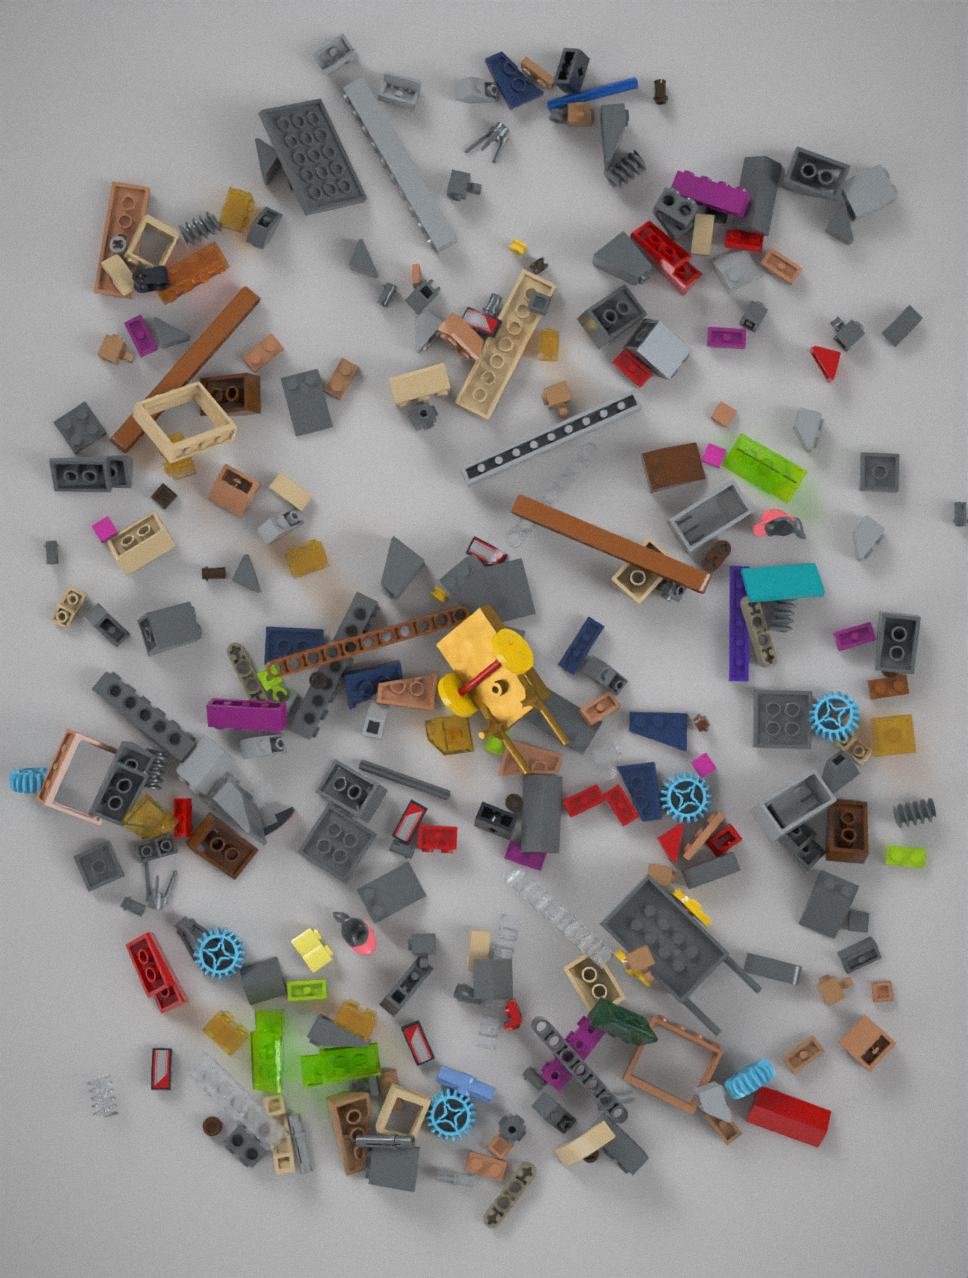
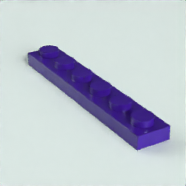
(737, 628)

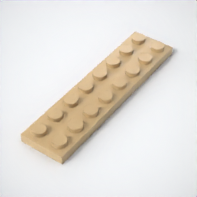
(501, 354)

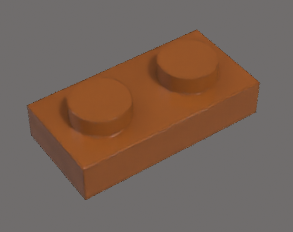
(888, 687)

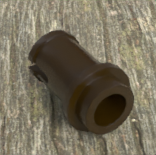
(660, 92)
(213, 573)

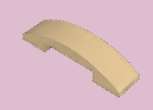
(585, 1144)
(283, 1154)

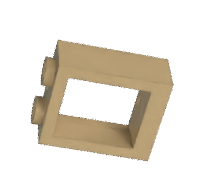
(159, 228)
(406, 1094)

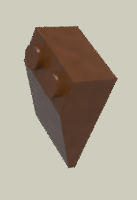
(235, 393)
(672, 467)
(847, 832)
(221, 846)

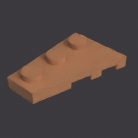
(409, 693)
(538, 760)

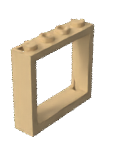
(174, 452)

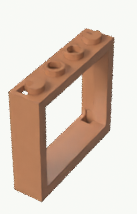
(58, 769)
(694, 1037)

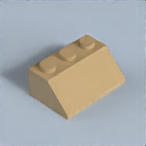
(420, 385)
(140, 543)
(635, 581)
(593, 982)

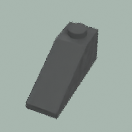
(405, 987)

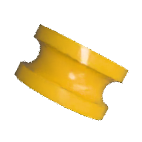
(518, 247)
(439, 594)

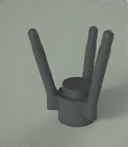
(497, 133)
(155, 898)
(185, 928)

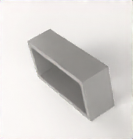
(708, 517)
(788, 805)

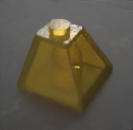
(450, 734)
(150, 819)

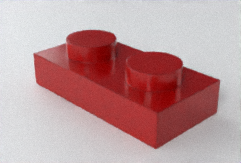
(743, 240)
(632, 368)
(583, 800)
(621, 805)
(183, 813)

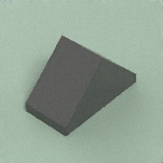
(840, 226)
(362, 261)
(168, 334)
(246, 575)

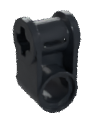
(152, 279)

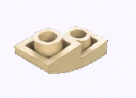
(702, 234)
(119, 273)
(290, 491)
(69, 607)
(854, 748)
(478, 946)

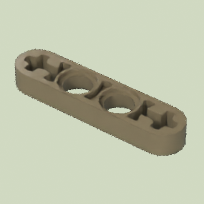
(755, 632)
(251, 675)
(511, 1196)

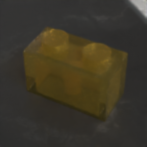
(236, 210)
(548, 345)

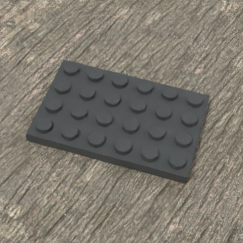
(312, 156)

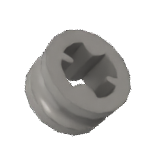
(118, 239)

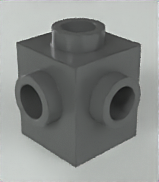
(423, 422)
(670, 590)
(515, 1121)

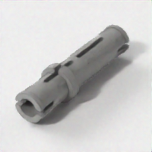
(301, 1148)

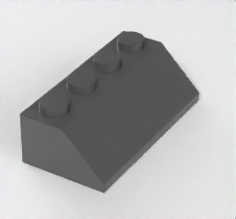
(568, 719)

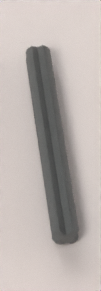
(404, 779)

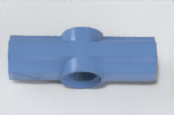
(465, 1084)

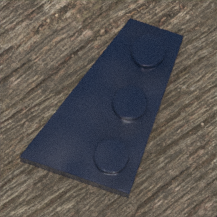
(512, 83)
(287, 641)
(364, 682)
(661, 727)
(643, 788)

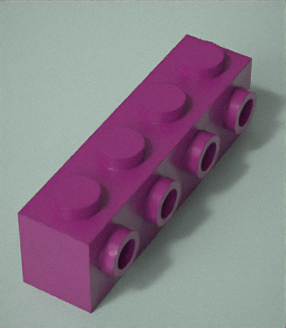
(712, 194)
(247, 714)
(583, 1042)

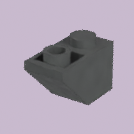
(604, 675)
(839, 771)
(553, 1113)

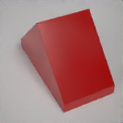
(826, 360)
(723, 840)
(671, 841)

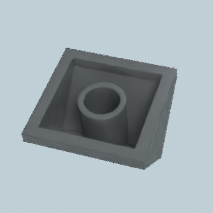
(268, 161)
(493, 979)
(263, 981)

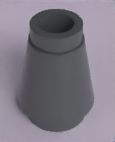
(465, 993)

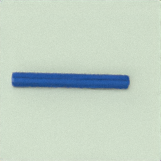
(592, 94)

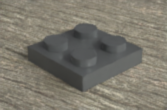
(80, 427)
(879, 472)
(99, 866)

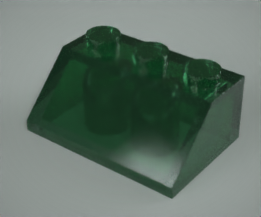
(621, 1023)

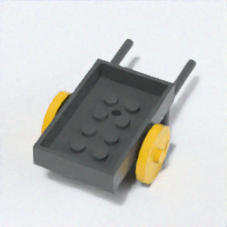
(661, 923)

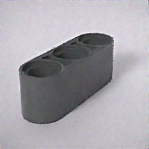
(711, 870)
(772, 969)

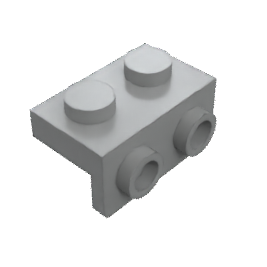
(334, 54)
(400, 90)

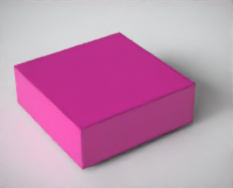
(713, 455)
(104, 529)
(703, 765)

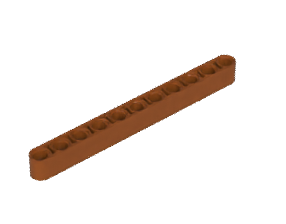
(192, 361)
(611, 544)
(377, 641)

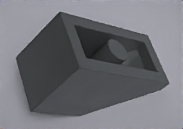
(263, 227)
(754, 315)
(107, 625)

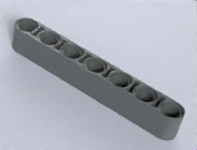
(583, 1078)

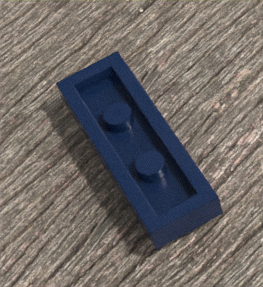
(581, 645)

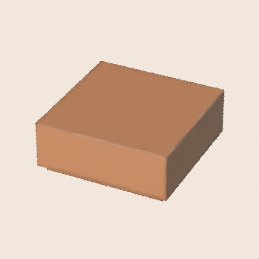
(416, 275)
(723, 414)
(882, 991)
(499, 1146)

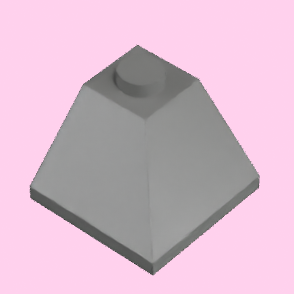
(735, 269)

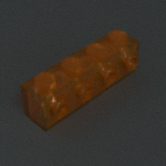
(194, 271)

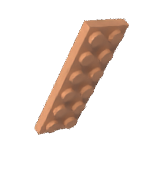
(125, 211)

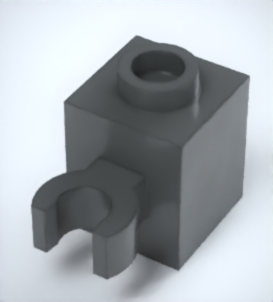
(460, 184)
(422, 296)
(848, 333)
(423, 945)

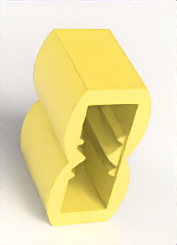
(312, 949)

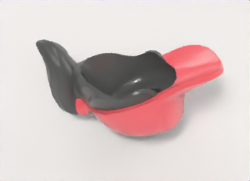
(778, 523)
(356, 933)

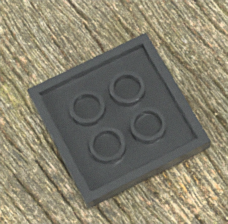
(782, 719)
(337, 843)

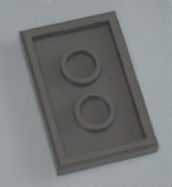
(514, 583)

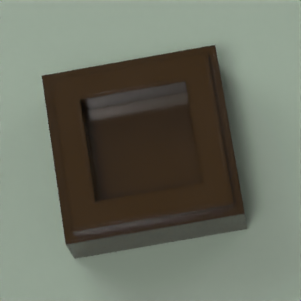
(164, 496)

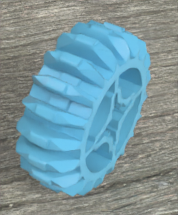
(840, 712)
(28, 779)
(694, 782)
(227, 955)
(749, 1079)
(459, 1110)

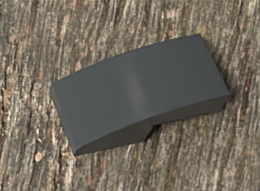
(902, 325)
(155, 848)

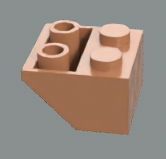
(461, 336)
(234, 490)
(867, 1043)

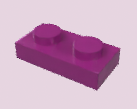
(141, 336)
(726, 338)
(854, 636)
(528, 859)

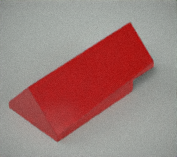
(666, 256)
(156, 972)
(789, 1116)

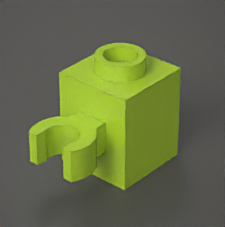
(272, 683)

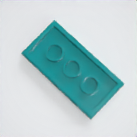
(782, 582)

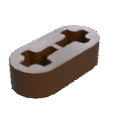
(720, 559)

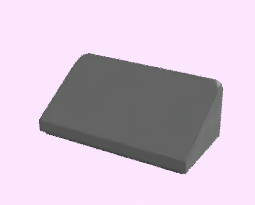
(859, 955)

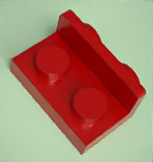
(437, 837)
(513, 1011)

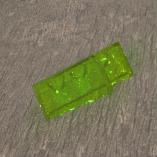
(764, 468)
(268, 1050)
(340, 1065)

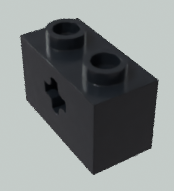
(571, 70)
(496, 820)

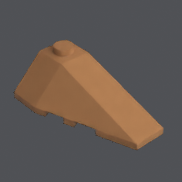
(349, 1118)

